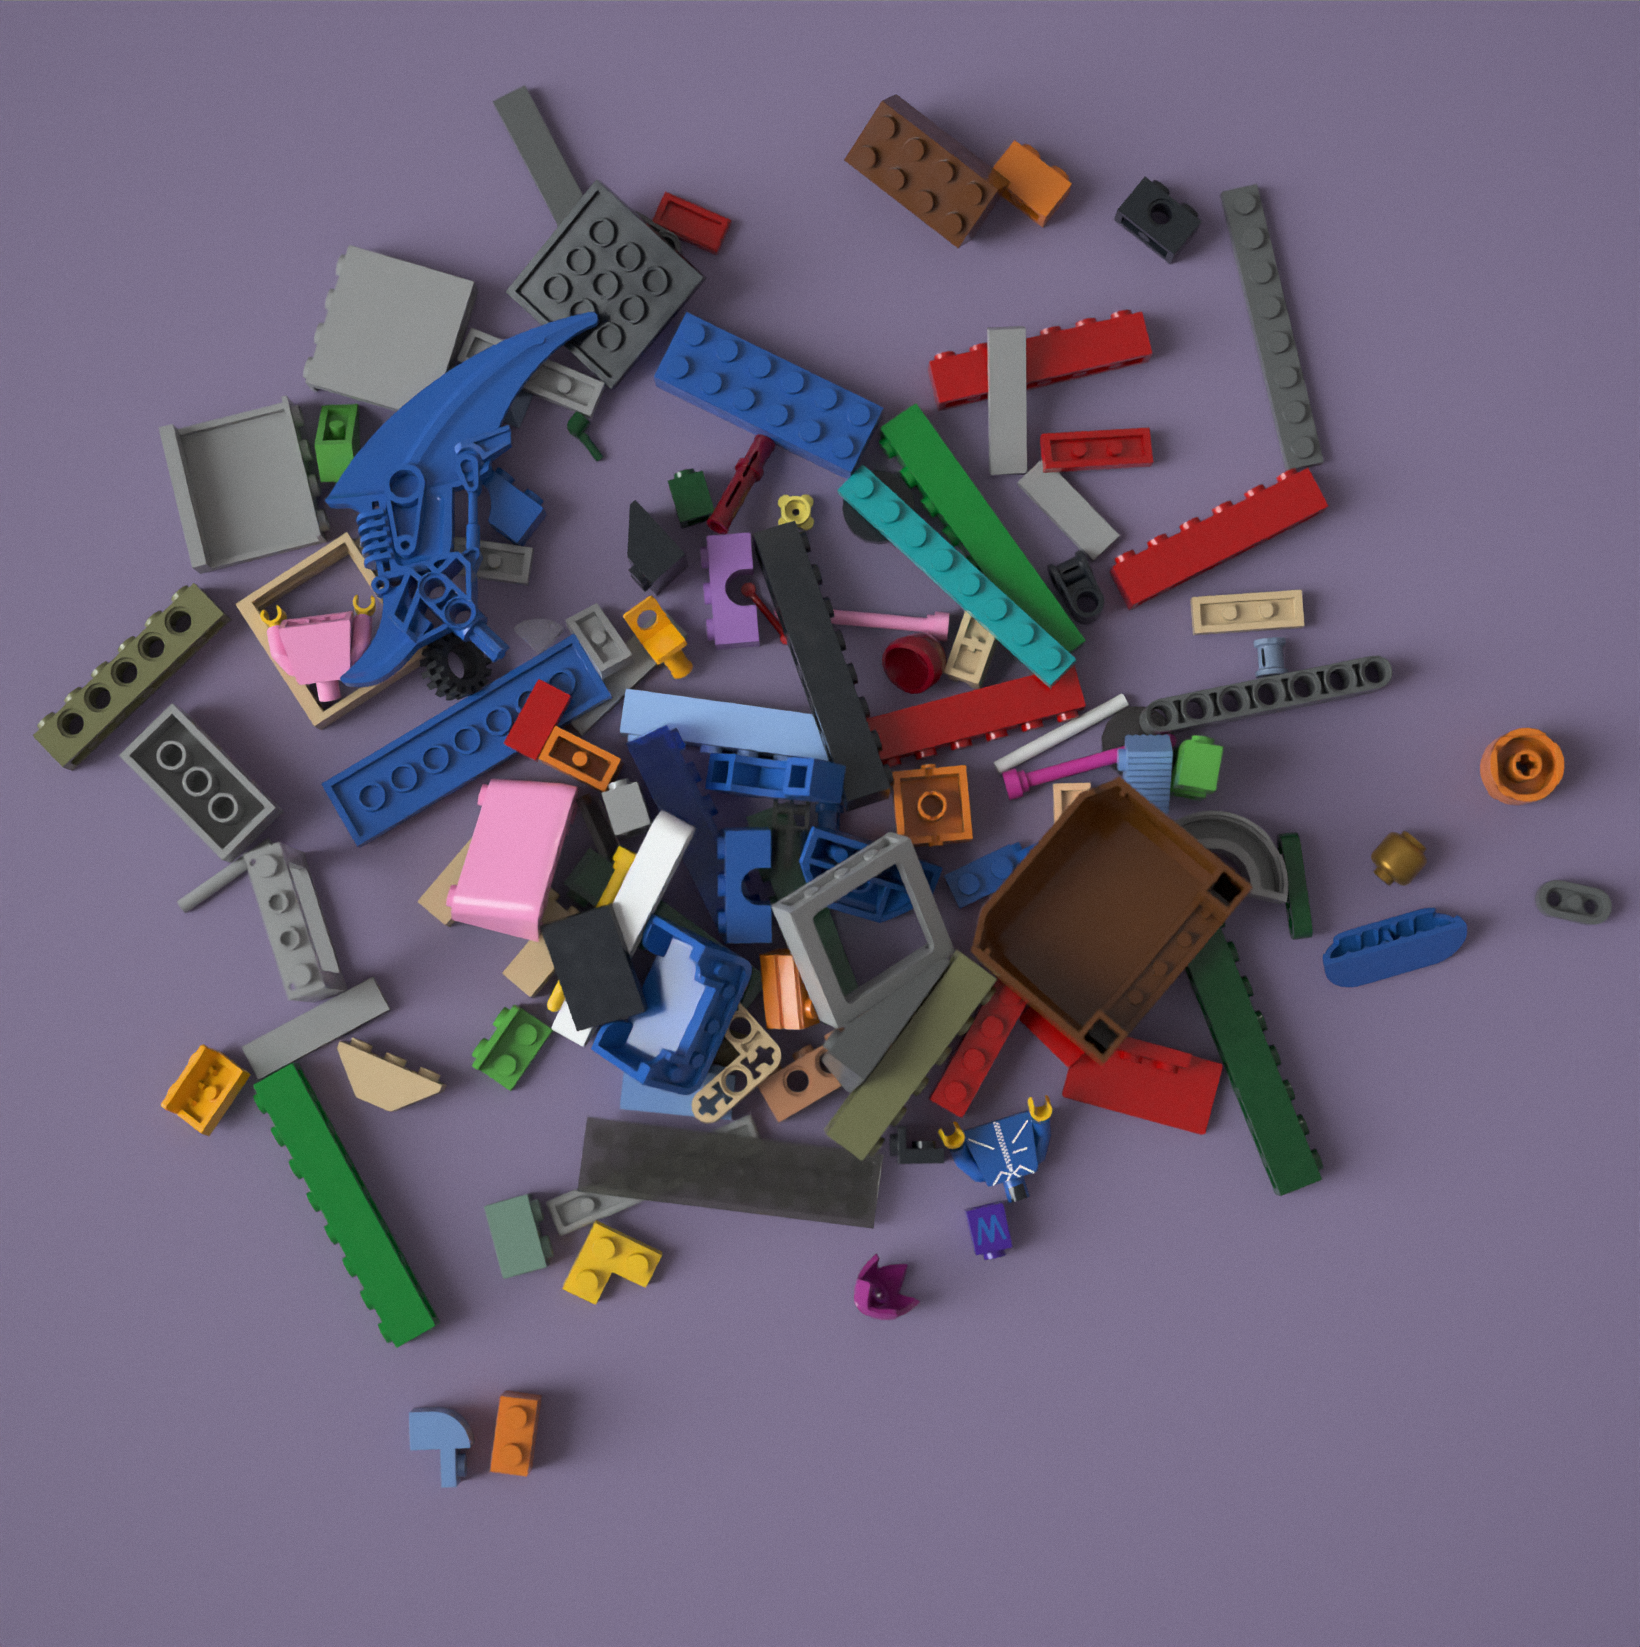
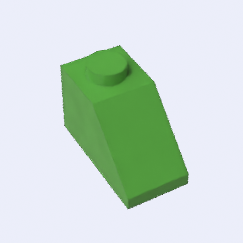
(337, 440)

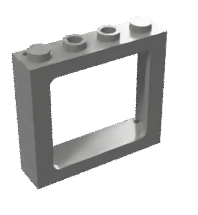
(796, 921)
(295, 923)

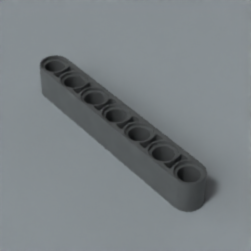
(1279, 685)

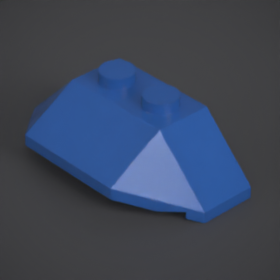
(877, 898)

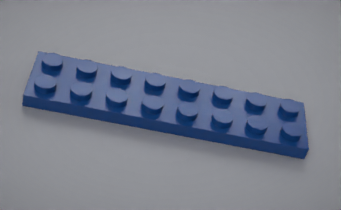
(457, 744)

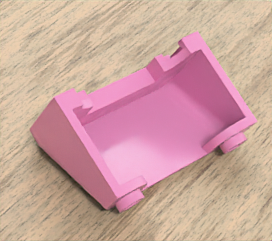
(513, 856)

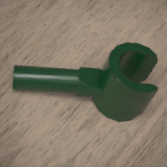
(576, 427)

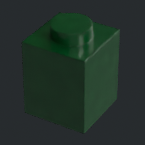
(691, 497)

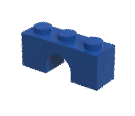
(743, 918)

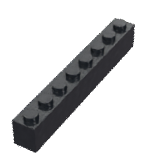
(821, 664)

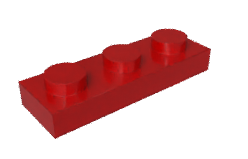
(1096, 450)

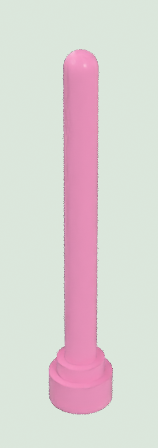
(935, 625)

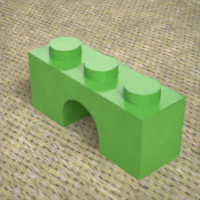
(1195, 768)

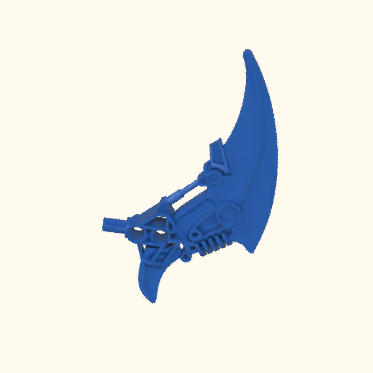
(411, 471)

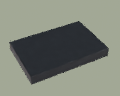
(594, 967)

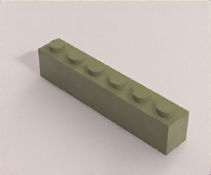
(911, 1055)

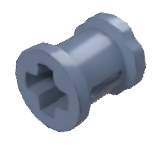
(1270, 656)

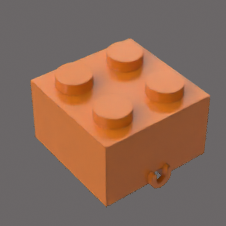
(932, 805)

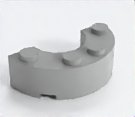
(1246, 847)

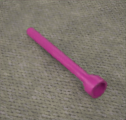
(1019, 782)

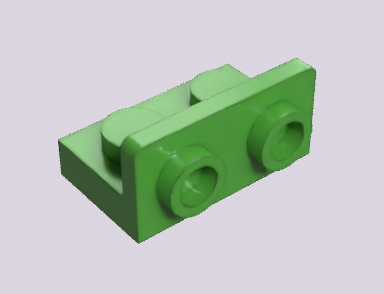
(511, 1046)

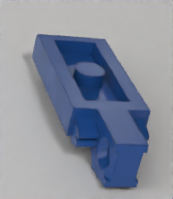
(985, 874)

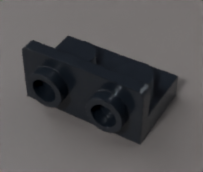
(921, 1153)

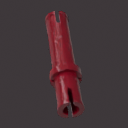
(747, 473)

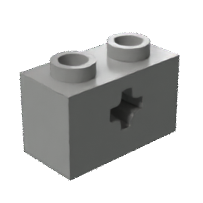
(627, 809)

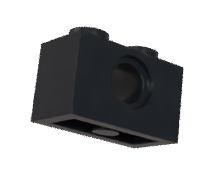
(1164, 239)

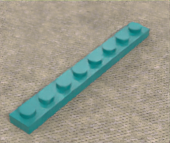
(957, 576)

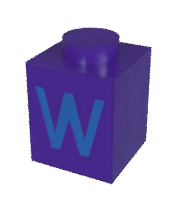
(989, 1230)

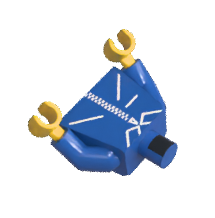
(1003, 1149)

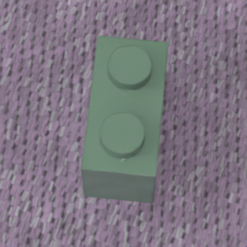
(518, 1235)

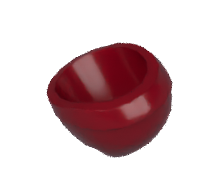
(914, 662)

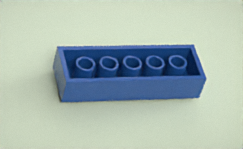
(768, 396)

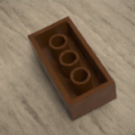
(926, 170)

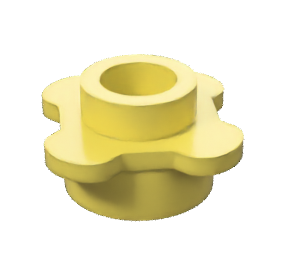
(802, 504)

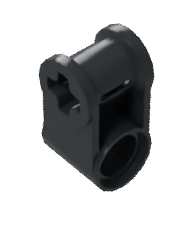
(1074, 581)

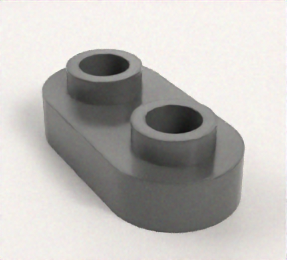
(1572, 901)

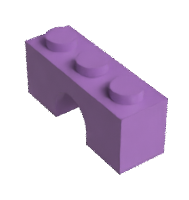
(729, 558)

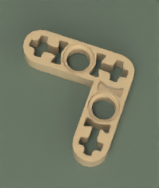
(747, 1049)

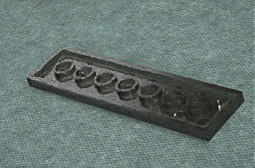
(729, 1172)

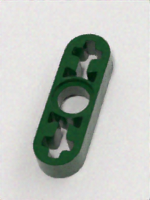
(1297, 900)

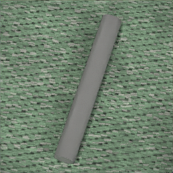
(217, 881)

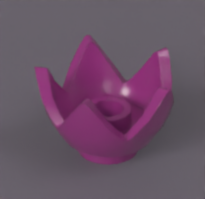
(879, 1291)

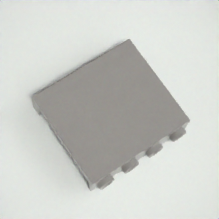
(388, 329)
(244, 486)

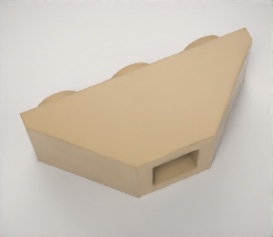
(385, 1079)

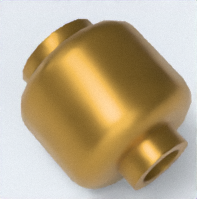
(1398, 858)

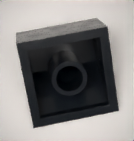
(651, 552)

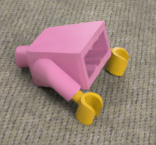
(320, 646)

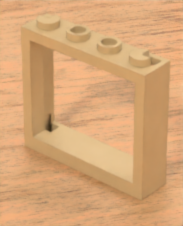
(283, 584)

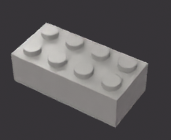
(201, 783)

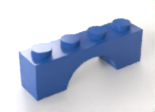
(513, 512)
(775, 779)

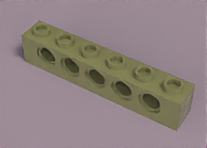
(126, 698)

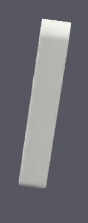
(640, 896)

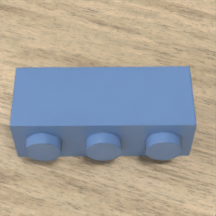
(649, 1099)

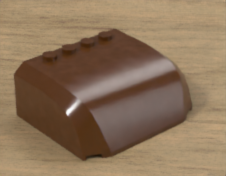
(1104, 915)

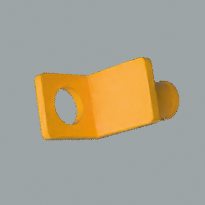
(661, 639)

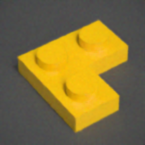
(608, 1252)

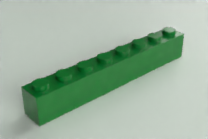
(971, 521)
(346, 1205)

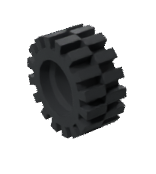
(443, 677)

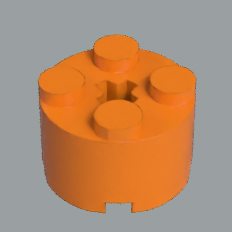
(1529, 748)

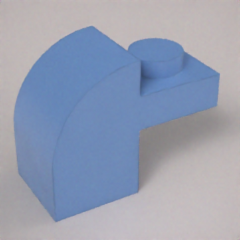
(444, 1430)

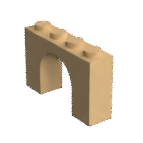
(533, 964)

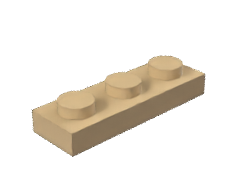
(1247, 612)

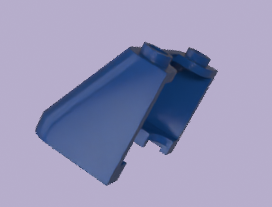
(689, 1009)

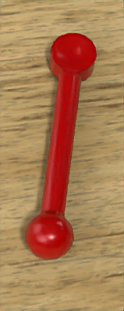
(749, 591)

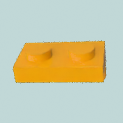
(205, 1089)

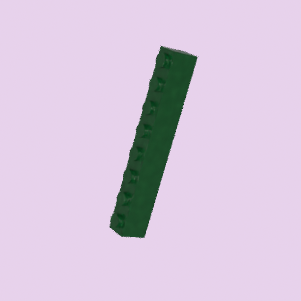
(1252, 1067)

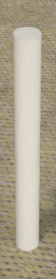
(1061, 733)

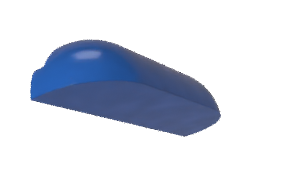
(1392, 947)

